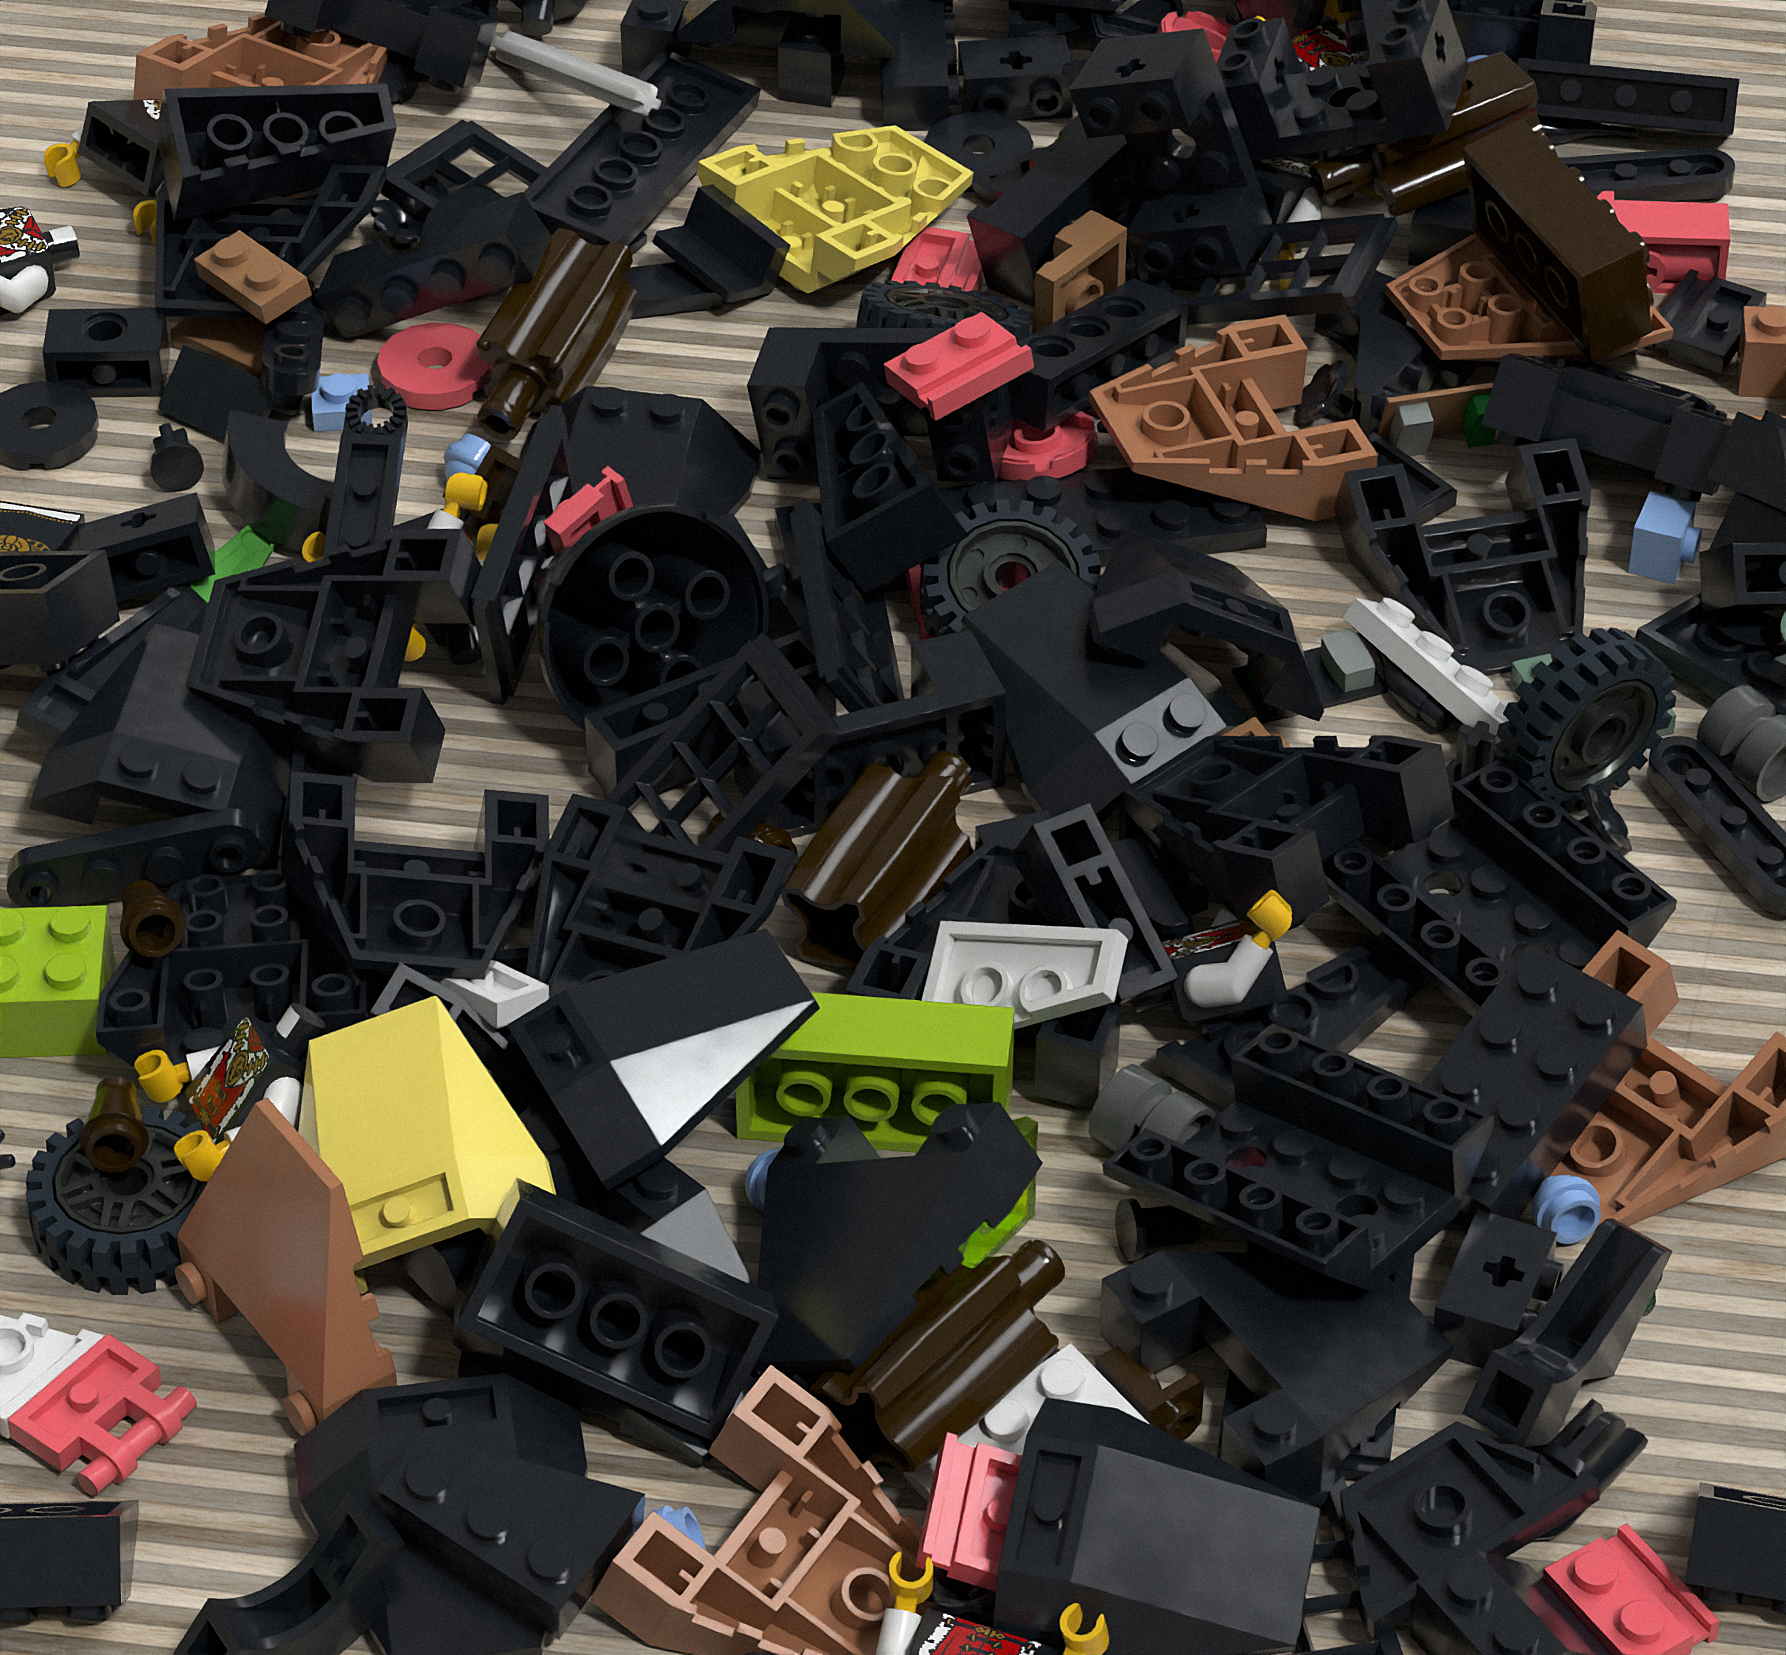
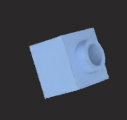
(1664, 538)

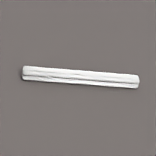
(577, 73)

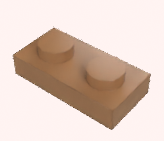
(252, 277)

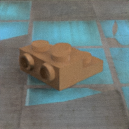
(1085, 266)

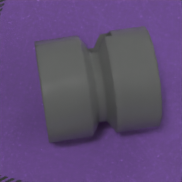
(1748, 740)
(1142, 1100)

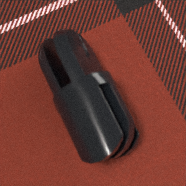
(1592, 1444)

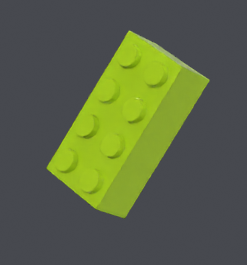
(53, 979)
(884, 1066)

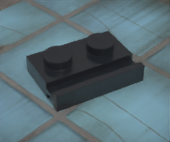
(1707, 320)

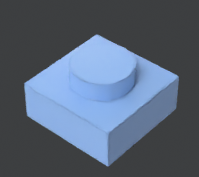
(331, 399)

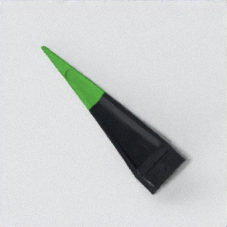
(181, 607)

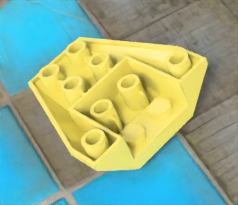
(413, 1130)

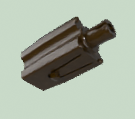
(1432, 166)
(554, 331)
(877, 858)
(947, 1360)

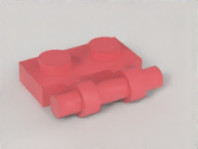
(87, 1401)

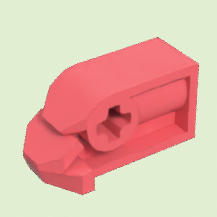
(1677, 238)

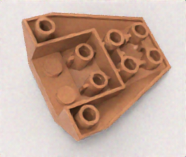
(1478, 311)

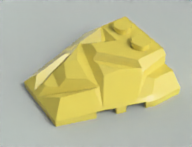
(842, 201)

